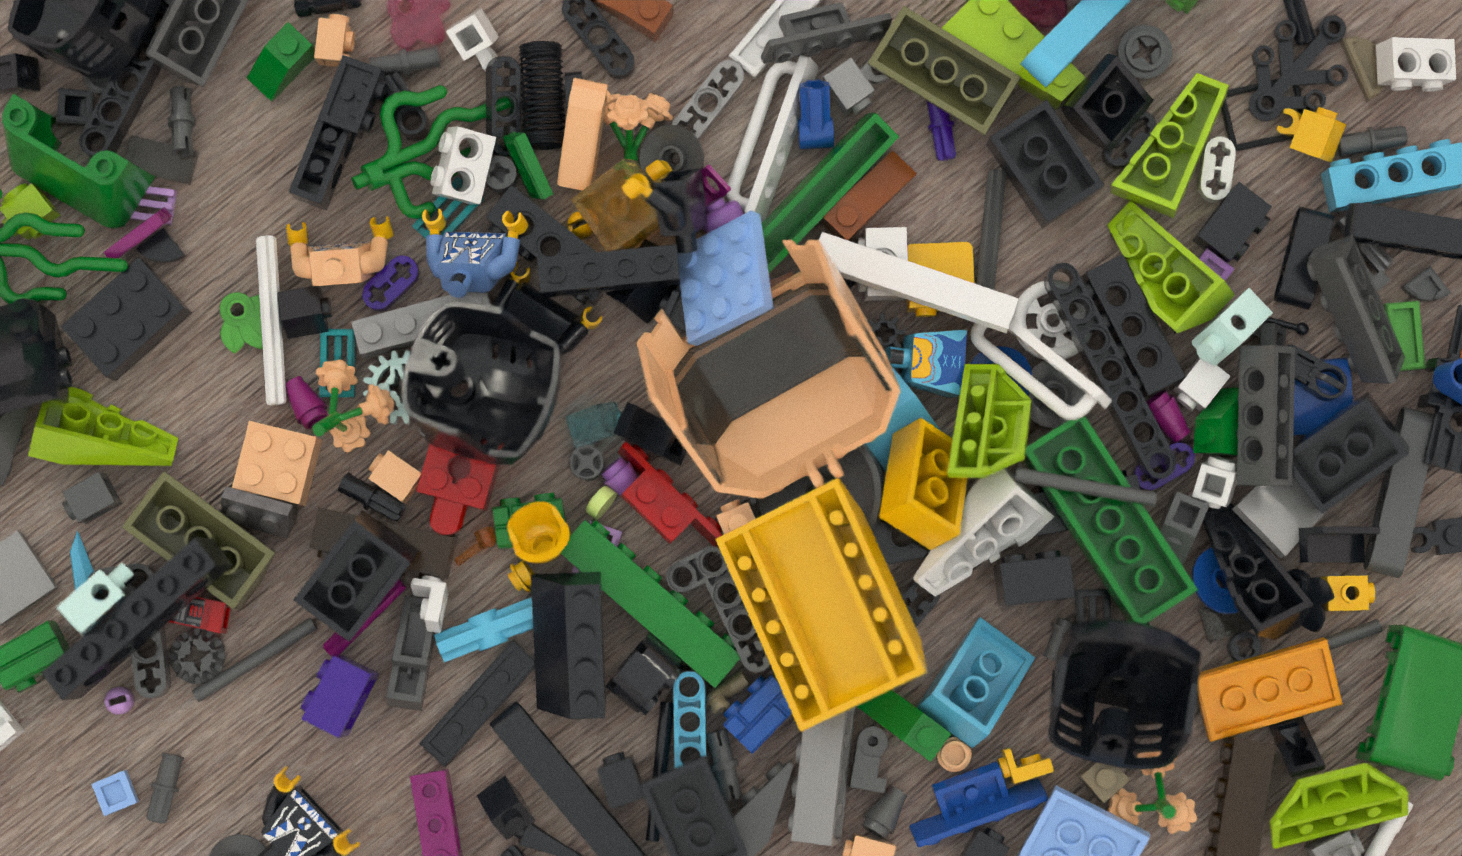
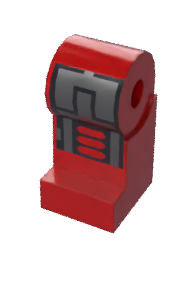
(205, 615)

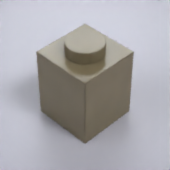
(1102, 780)

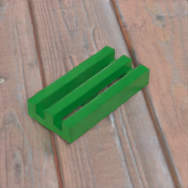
(527, 165)

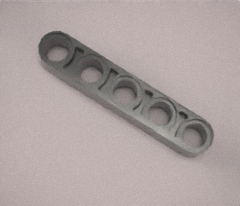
(1400, 498)

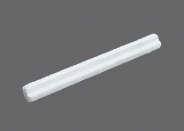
(270, 320)

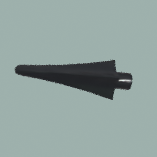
(537, 839)

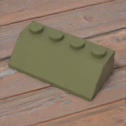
(944, 70)
(175, 515)

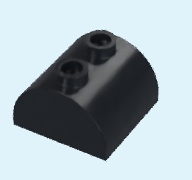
(1107, 103)

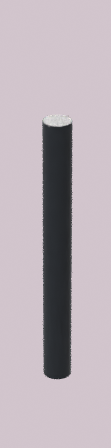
(660, 759)

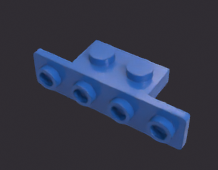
(973, 801)

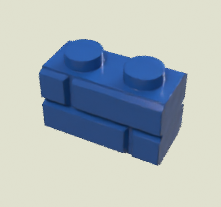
(759, 714)

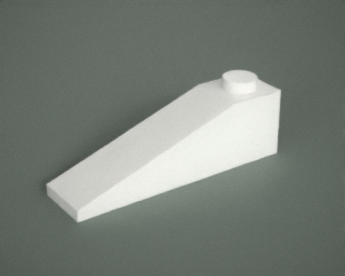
(993, 518)

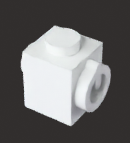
(1216, 481)

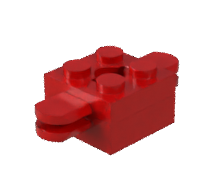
(455, 484)

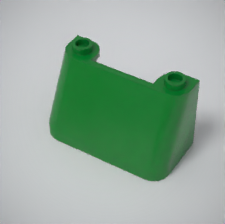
(103, 190)
(1417, 705)

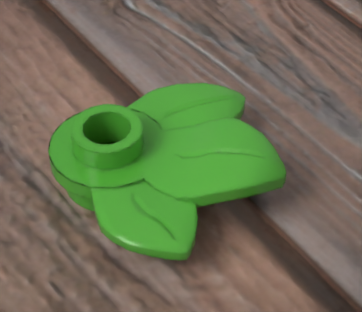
(242, 328)

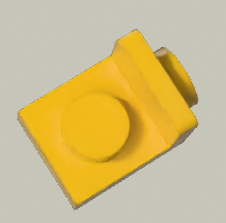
(1030, 767)

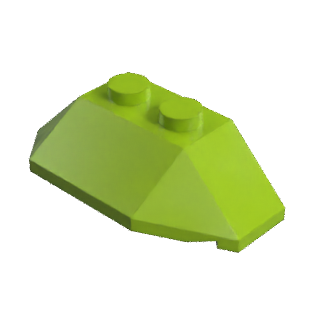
(989, 423)
(1337, 804)

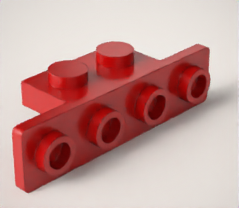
(661, 503)

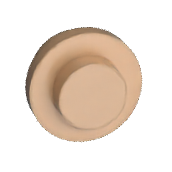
(954, 755)

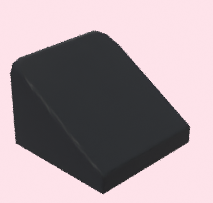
(74, 107)

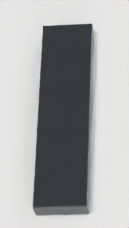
(478, 703)

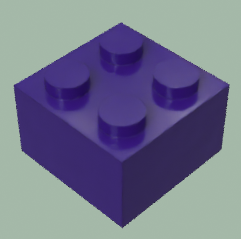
(339, 695)

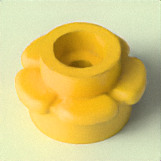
(521, 576)

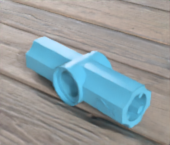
(485, 630)

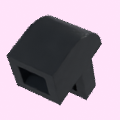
(649, 433)

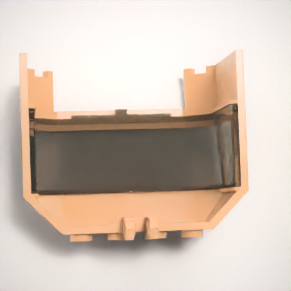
(778, 389)

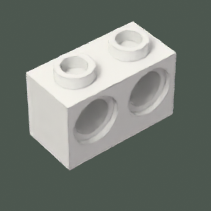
(1415, 58)
(472, 168)

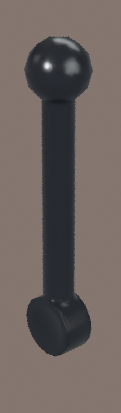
(1300, 328)

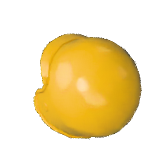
(538, 532)

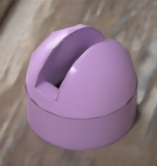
(120, 708)

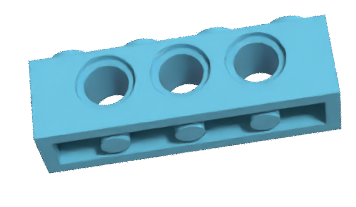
(1342, 190)

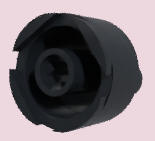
(644, 674)

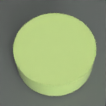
(601, 502)

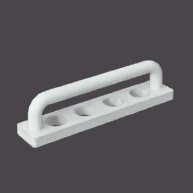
(780, 140)
(1093, 392)

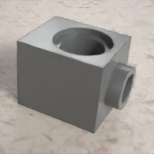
(90, 498)

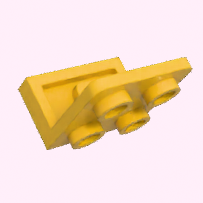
(948, 258)

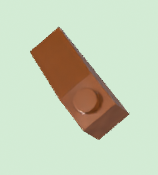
(644, 16)
(868, 197)

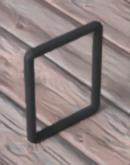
(1227, 119)

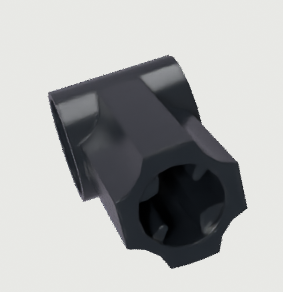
(403, 112)

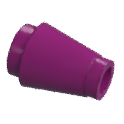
(305, 403)
(1168, 415)

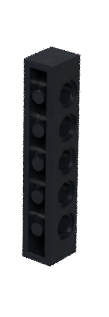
(137, 618)

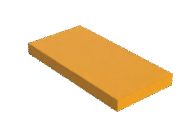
(1267, 689)

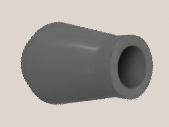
(884, 814)

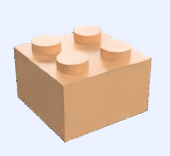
(277, 463)

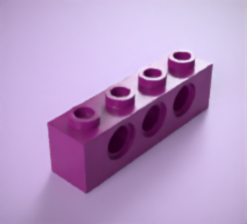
(436, 813)

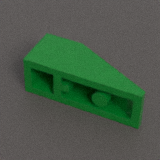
(906, 723)

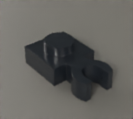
(1445, 536)

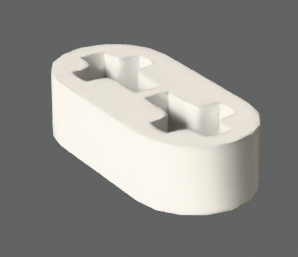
(1224, 170)

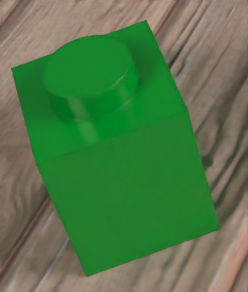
(281, 61)
(1218, 425)

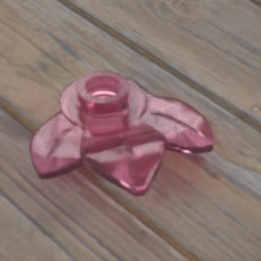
(419, 23)

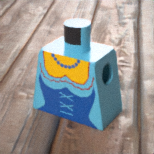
(932, 361)

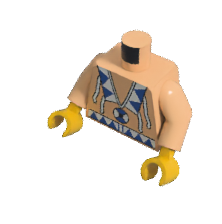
(339, 262)

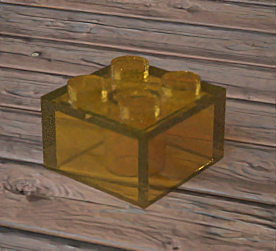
(611, 214)

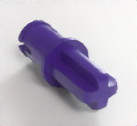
(942, 133)

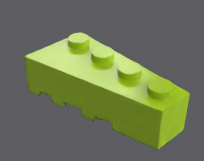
(1007, 38)
(1168, 158)

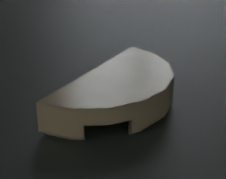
(1363, 61)

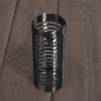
(540, 51)

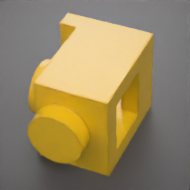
(1363, 593)

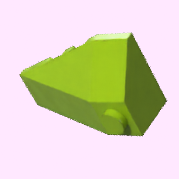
(1171, 276)
(97, 435)

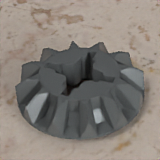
(1148, 37)
(210, 665)

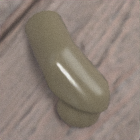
(718, 697)

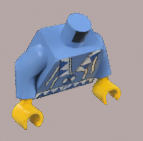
(472, 259)

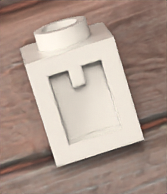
(433, 608)

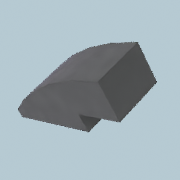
(410, 658)

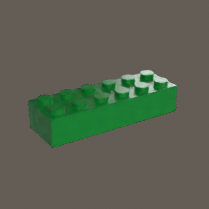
(1112, 533)

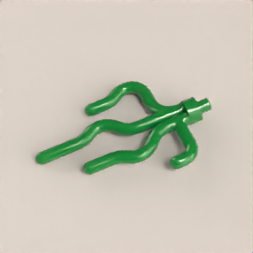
(392, 166)
(40, 261)

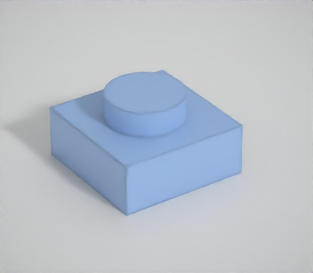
(115, 792)

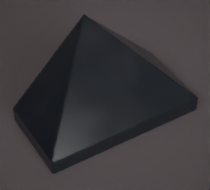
(1297, 747)

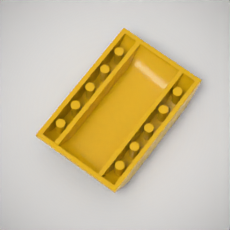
(823, 604)

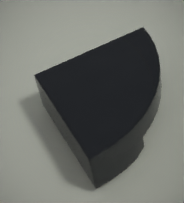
(161, 248)

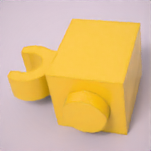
(1314, 132)

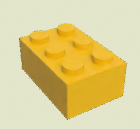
(917, 486)

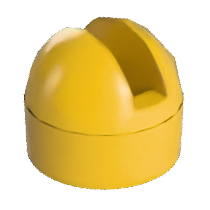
(582, 231)

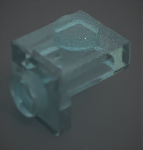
(593, 424)

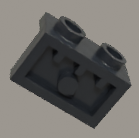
(353, 96)

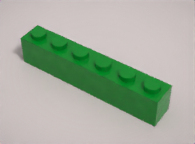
(825, 185)
(650, 603)

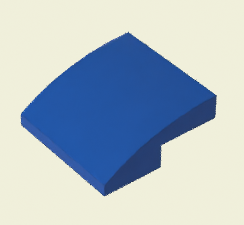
(1312, 412)

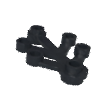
(1293, 72)

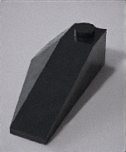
(1255, 578)

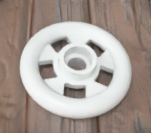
(1029, 305)

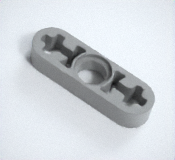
(716, 78)

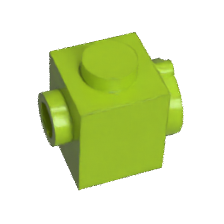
(31, 200)

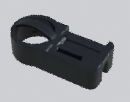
(1309, 368)

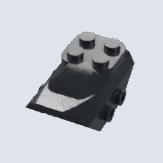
(31, 357)

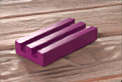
(138, 234)

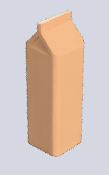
(582, 134)

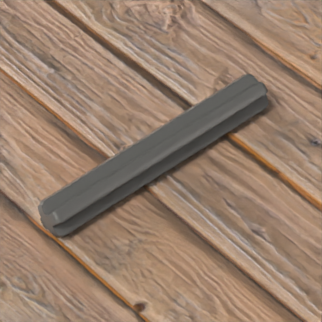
(991, 228)

